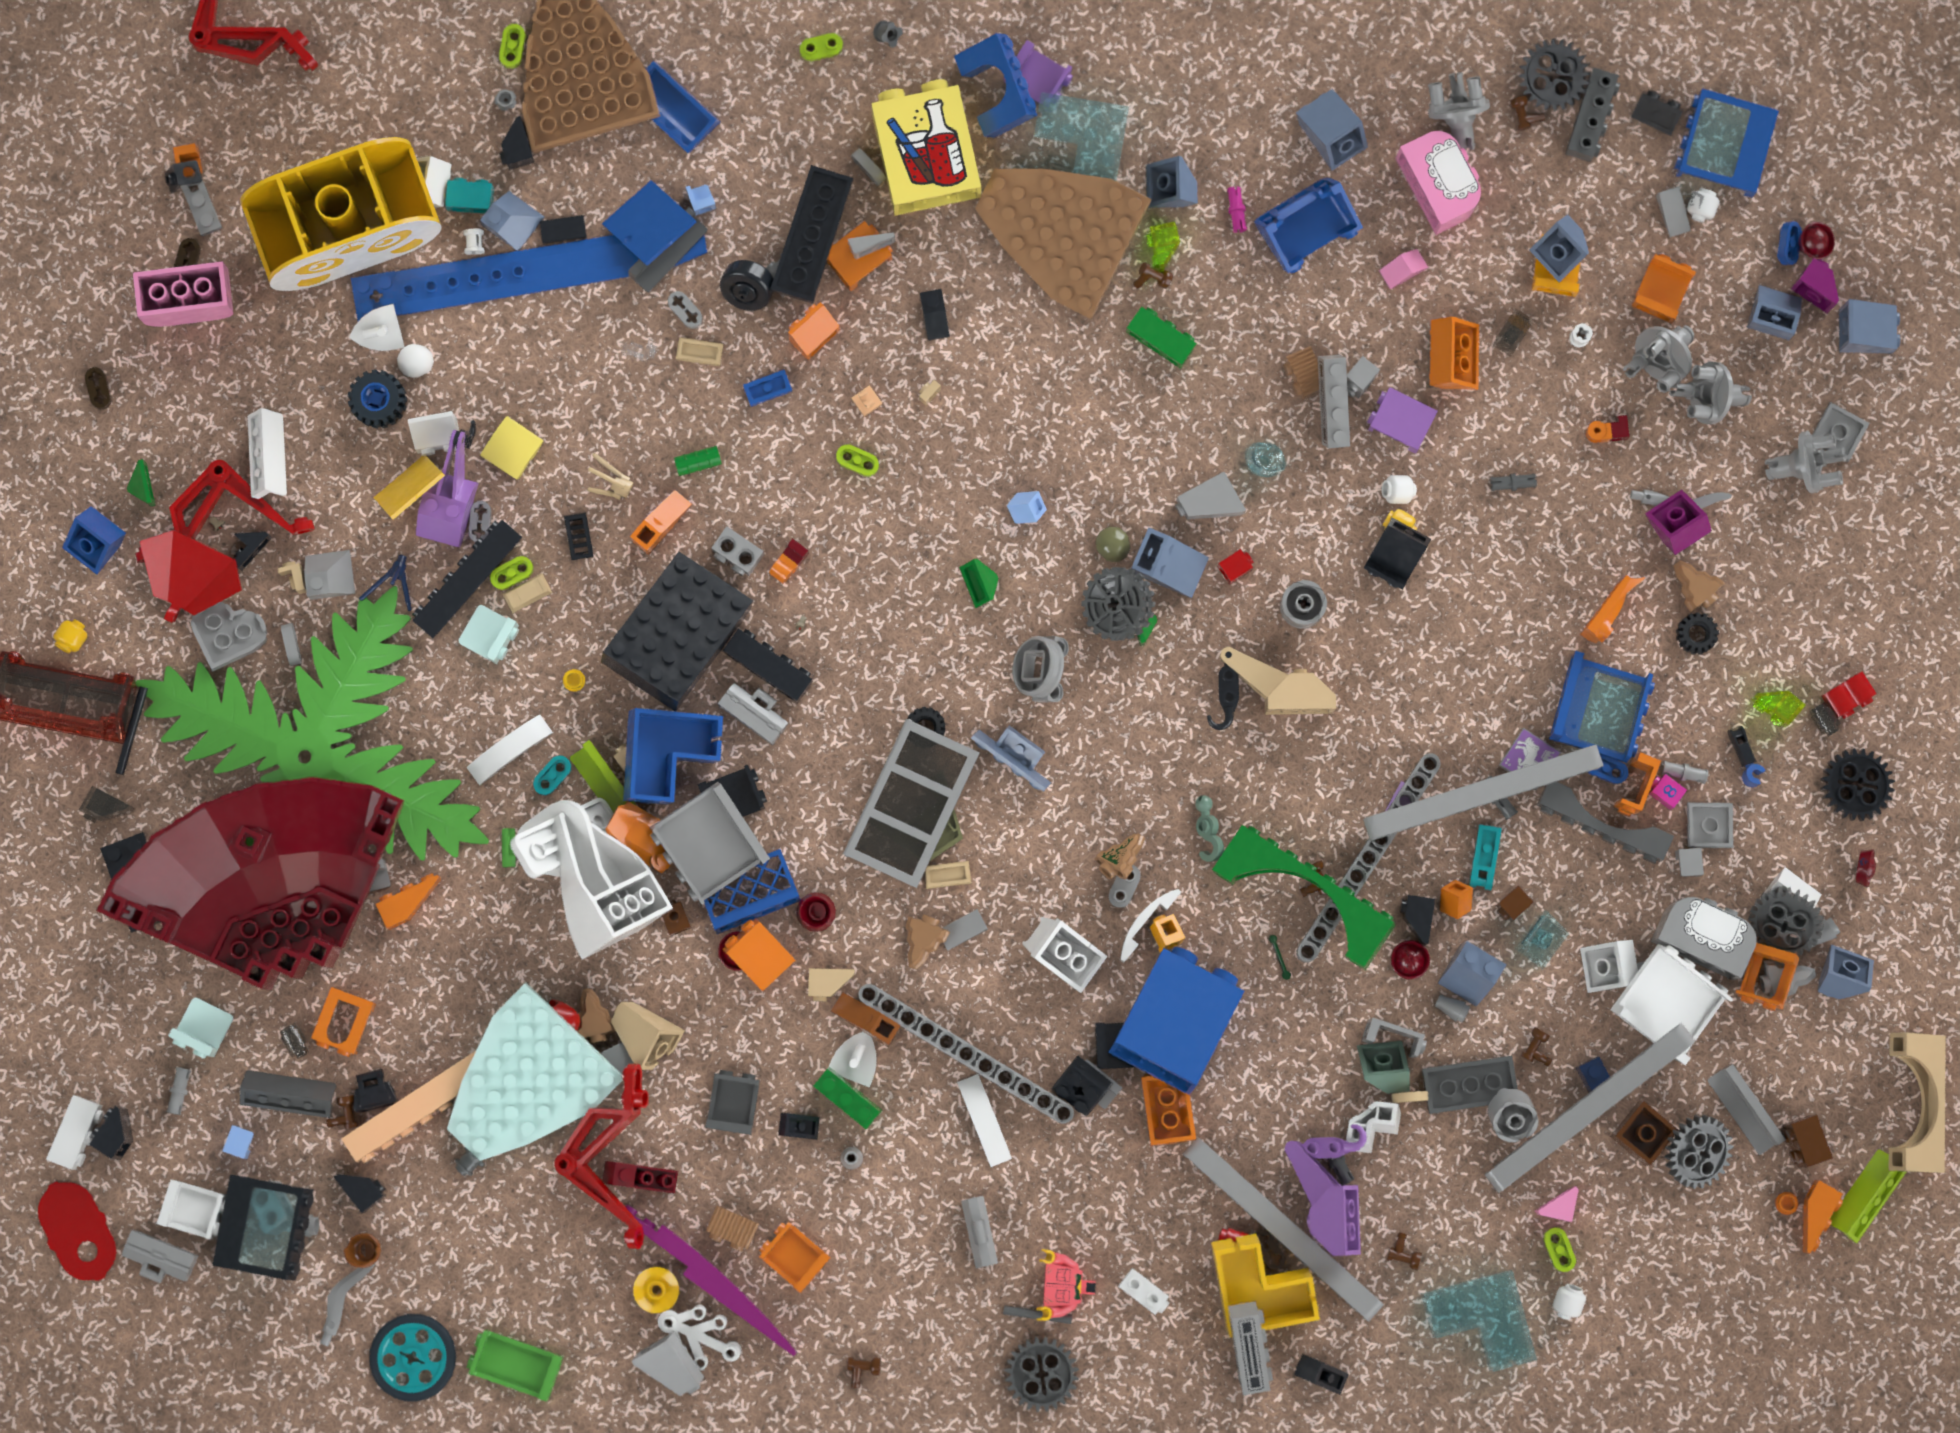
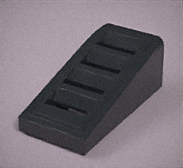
(574, 517)

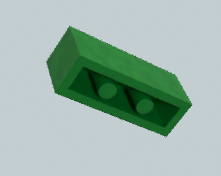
(1161, 336)
(847, 1098)

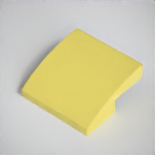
(511, 447)

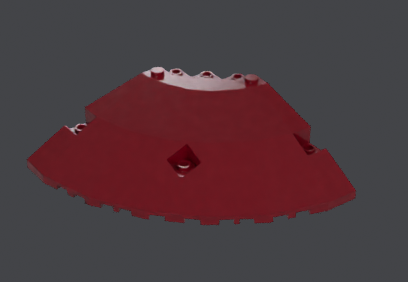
(267, 900)

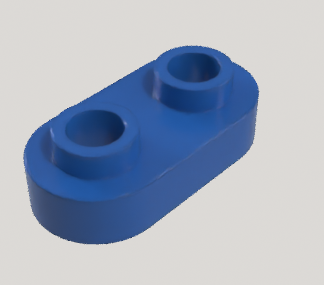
(1789, 243)
(1605, 772)

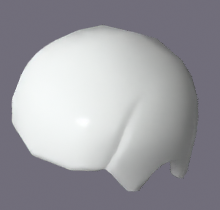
(415, 360)

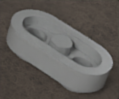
(1125, 886)

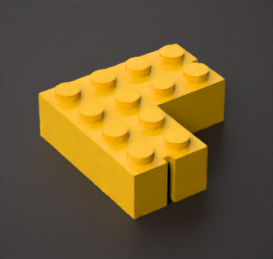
(1243, 1280)

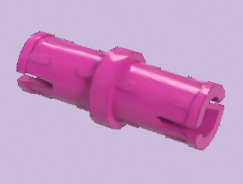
(1236, 209)

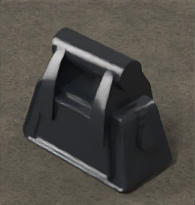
(373, 1096)

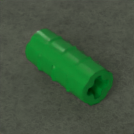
(697, 461)

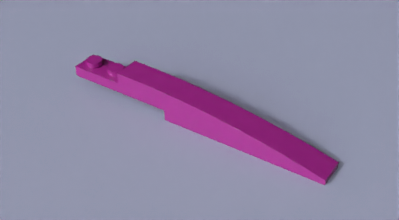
(712, 1280)

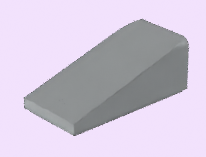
(1673, 211)
(867, 244)
(964, 929)

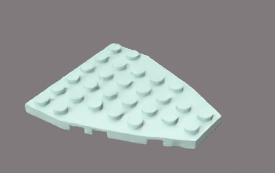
(527, 1078)

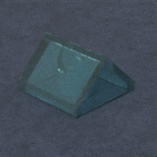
(1542, 939)

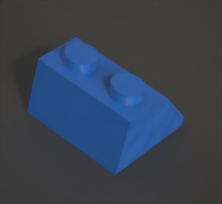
(93, 539)

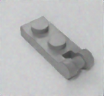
(202, 208)

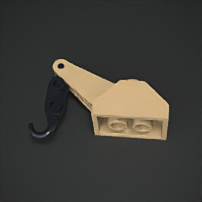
(1282, 692)

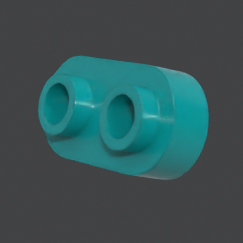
(552, 775)

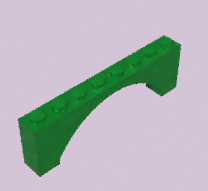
(1253, 855)

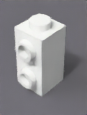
(1144, 1292)

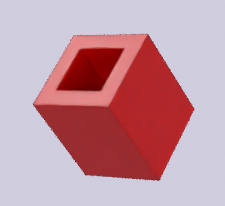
(1236, 566)

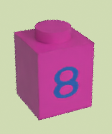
(1667, 791)

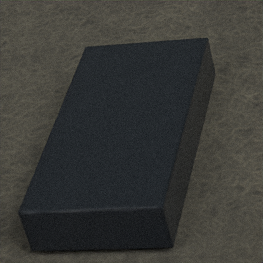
(563, 229)

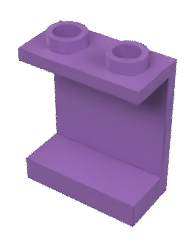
(1041, 72)
(1402, 418)

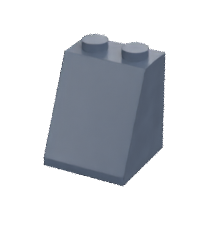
(1332, 128)
(1868, 327)
(1471, 973)

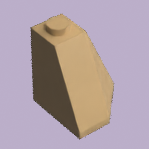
(645, 1034)

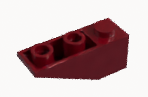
(640, 1177)

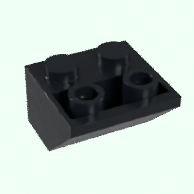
(114, 1135)

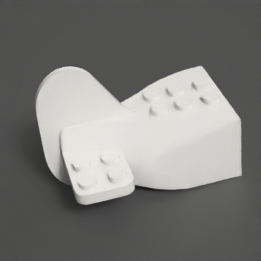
(603, 882)

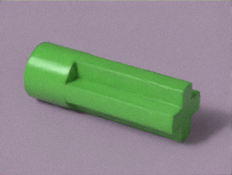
(508, 855)

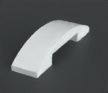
(509, 749)
(1165, 902)
(984, 1120)

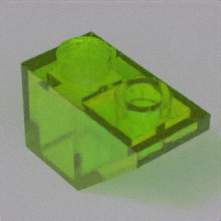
(1164, 242)
(1780, 705)

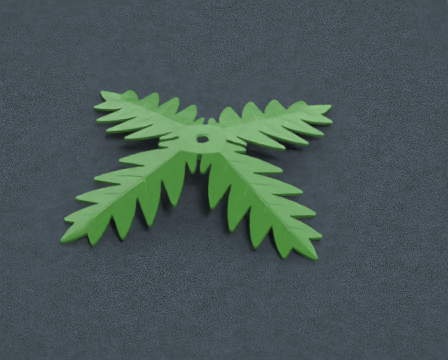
(326, 712)

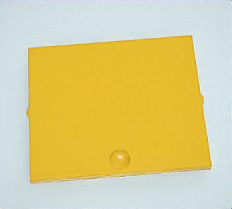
(408, 486)

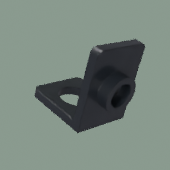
(175, 178)

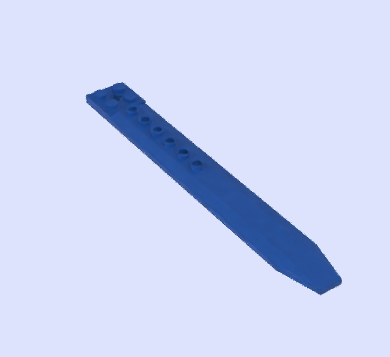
(500, 276)

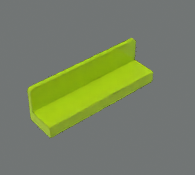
(599, 775)
(1866, 1197)

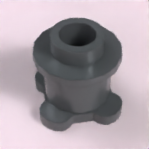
(887, 32)
(467, 1163)

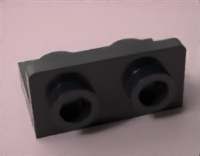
(1657, 112)

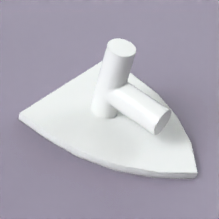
(379, 330)
(856, 1059)

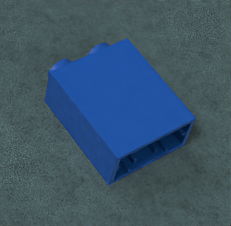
(1177, 1019)

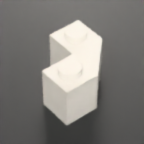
(1379, 1117)

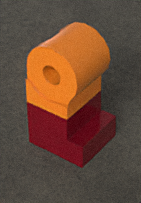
(1608, 432)
(789, 561)

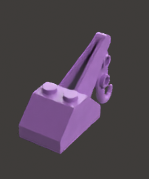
(1334, 1206)

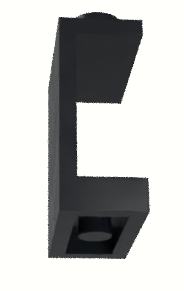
(1397, 553)
(741, 790)
(1105, 1036)

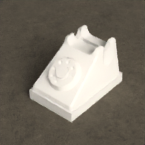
(1064, 952)

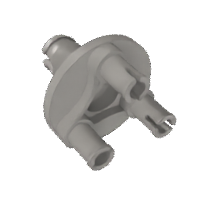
(1459, 109)
(1662, 355)
(1711, 393)
(1808, 462)

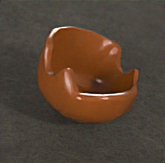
(353, 1250)

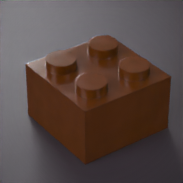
(1644, 1133)
(1806, 1141)

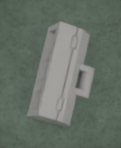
(748, 712)
(979, 1232)
(166, 1256)

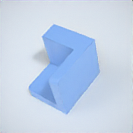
(701, 199)
(1026, 507)
(238, 1142)

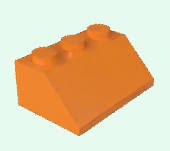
(1454, 354)

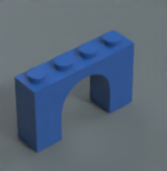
(1016, 104)

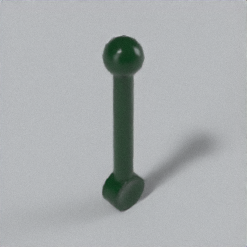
(1286, 974)

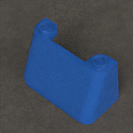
(1308, 222)

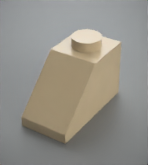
(827, 982)

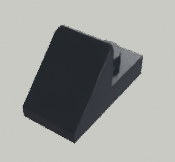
(255, 543)
(798, 1126)

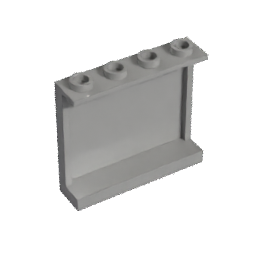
(708, 842)

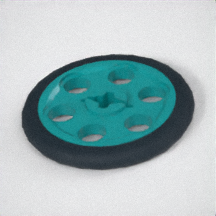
(438, 1339)

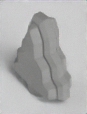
(1773, 972)

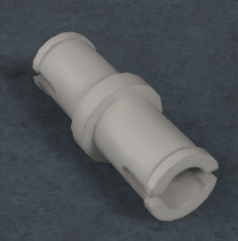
(1684, 772)
(178, 1091)

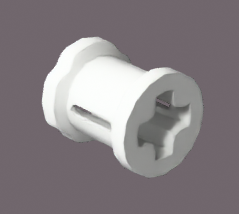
(473, 241)
(1577, 341)

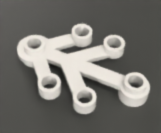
(696, 1335)

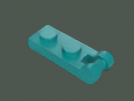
(1485, 856)

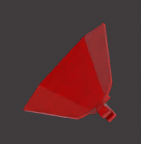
(188, 573)

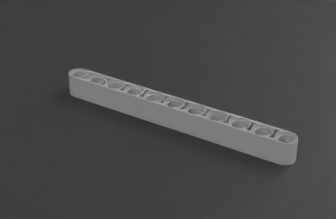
(1483, 792)
(1360, 866)
(977, 1057)
(1590, 1107)
(1283, 1229)

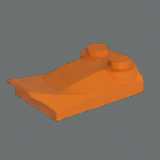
(1600, 625)
(632, 828)
(1167, 1113)

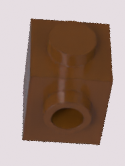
(1513, 904)
(676, 919)

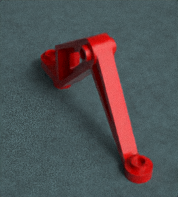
(205, 38)
(235, 484)
(574, 1163)

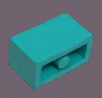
(469, 196)

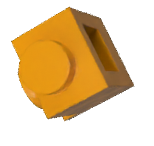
(1171, 926)

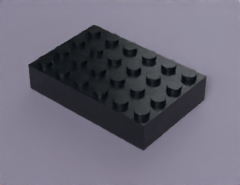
(676, 631)

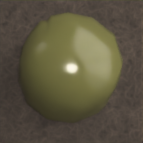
(1113, 544)

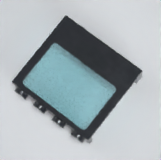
(263, 1227)

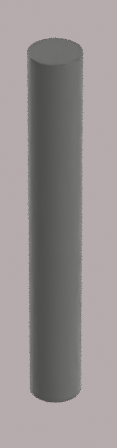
(1033, 1314)

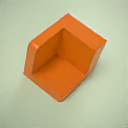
(185, 154)
(1456, 899)

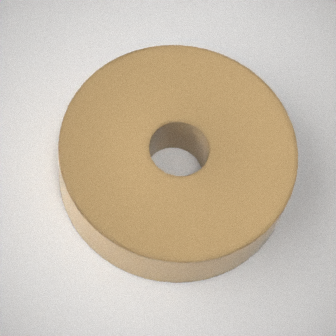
(1409, 1097)

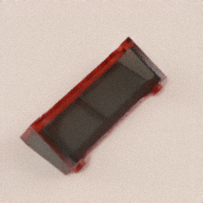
(65, 699)

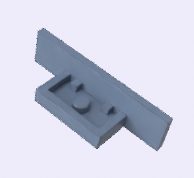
(1015, 752)

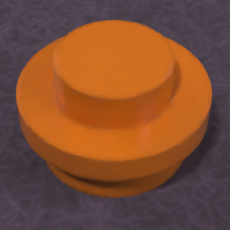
(1786, 1203)

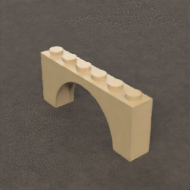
(1926, 1146)

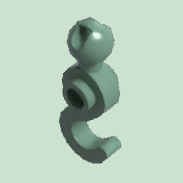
(1207, 828)

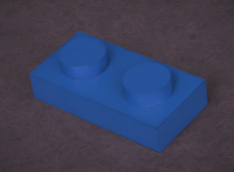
(767, 388)

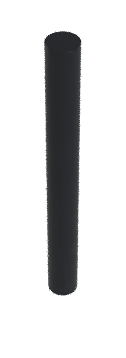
(131, 731)

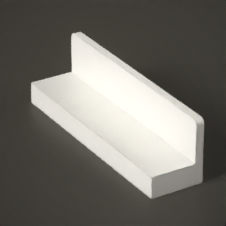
(266, 453)

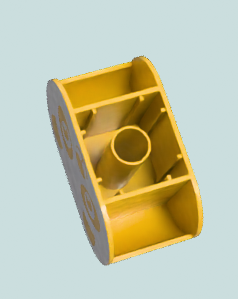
(340, 214)

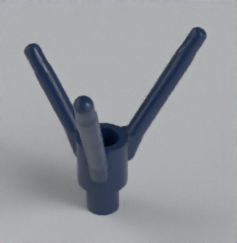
(396, 572)

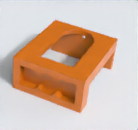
(1747, 987)
(351, 1043)

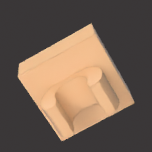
(866, 401)

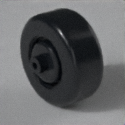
(746, 285)

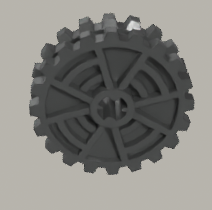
(1134, 605)

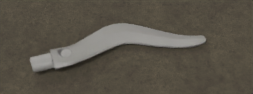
(1655, 498)
(336, 1300)

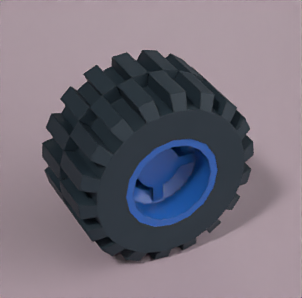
(377, 399)

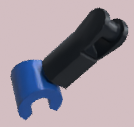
(1745, 757)

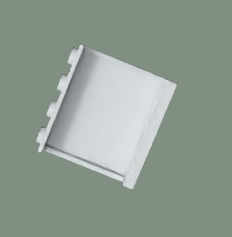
(1668, 994)

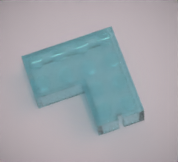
(1091, 125)
(1493, 1308)

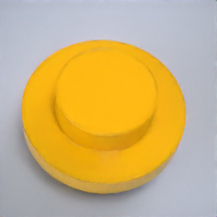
(574, 680)

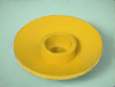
(643, 1290)

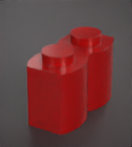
(1849, 695)

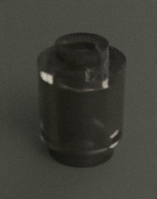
(1825, 719)
(295, 1041)

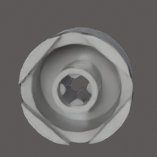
(1314, 598)
(1512, 1115)

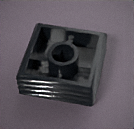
(1082, 1086)

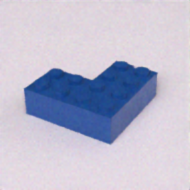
(657, 742)

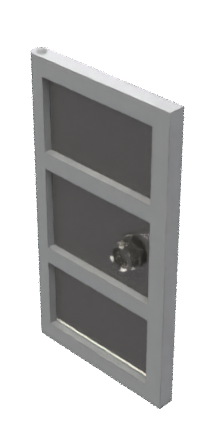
(911, 803)

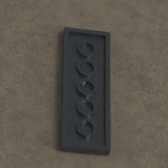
(812, 234)

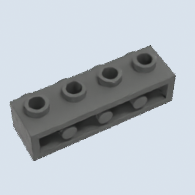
(1592, 115)

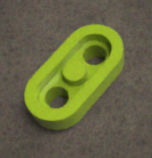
(512, 47)
(822, 49)
(858, 459)
(511, 572)
(1559, 1249)

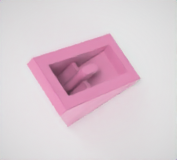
(1403, 268)
(1560, 1207)

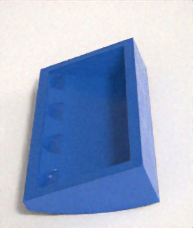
(679, 111)

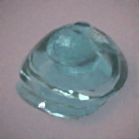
(1264, 459)

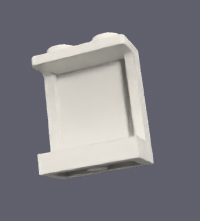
(192, 1209)

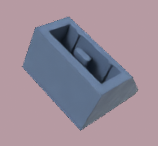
(1775, 313)

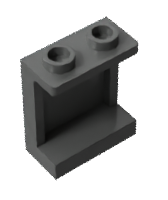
(733, 1102)

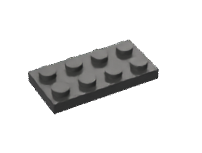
(1467, 1083)

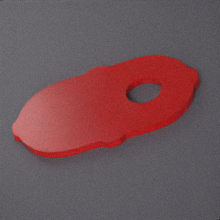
(68, 1220)

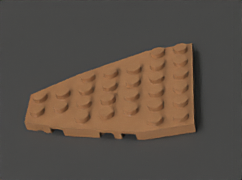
(581, 76)
(1063, 229)

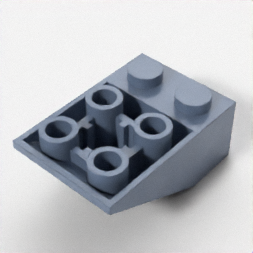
(1169, 563)

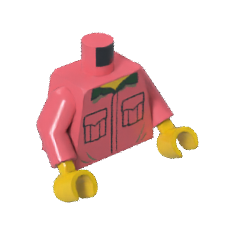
(1062, 1285)

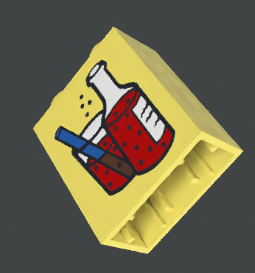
(925, 147)

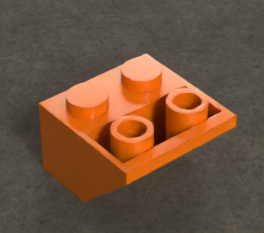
(813, 330)

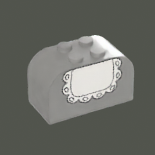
(1707, 935)

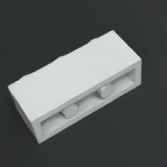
(75, 1132)

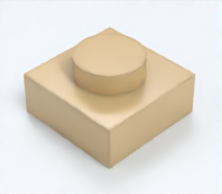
(929, 391)

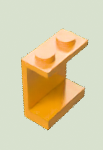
(1545, 281)

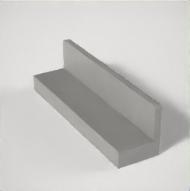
(1746, 1109)

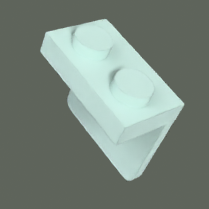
(489, 634)
(202, 1028)

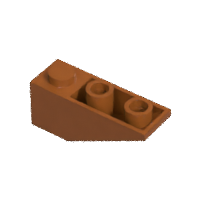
(866, 1019)

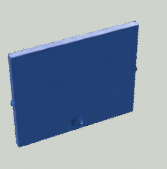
(649, 222)

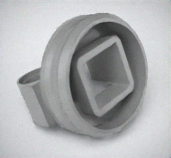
(1052, 651)

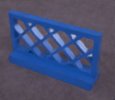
(761, 906)

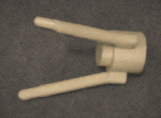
(620, 485)

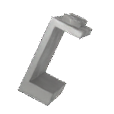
(1374, 1024)

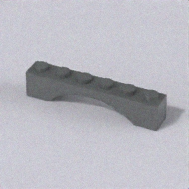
(1561, 801)

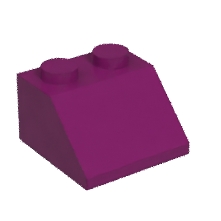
(1817, 285)
(1679, 522)

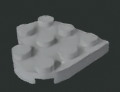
(228, 634)

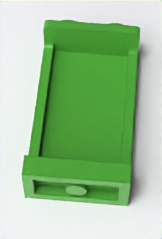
(515, 1364)

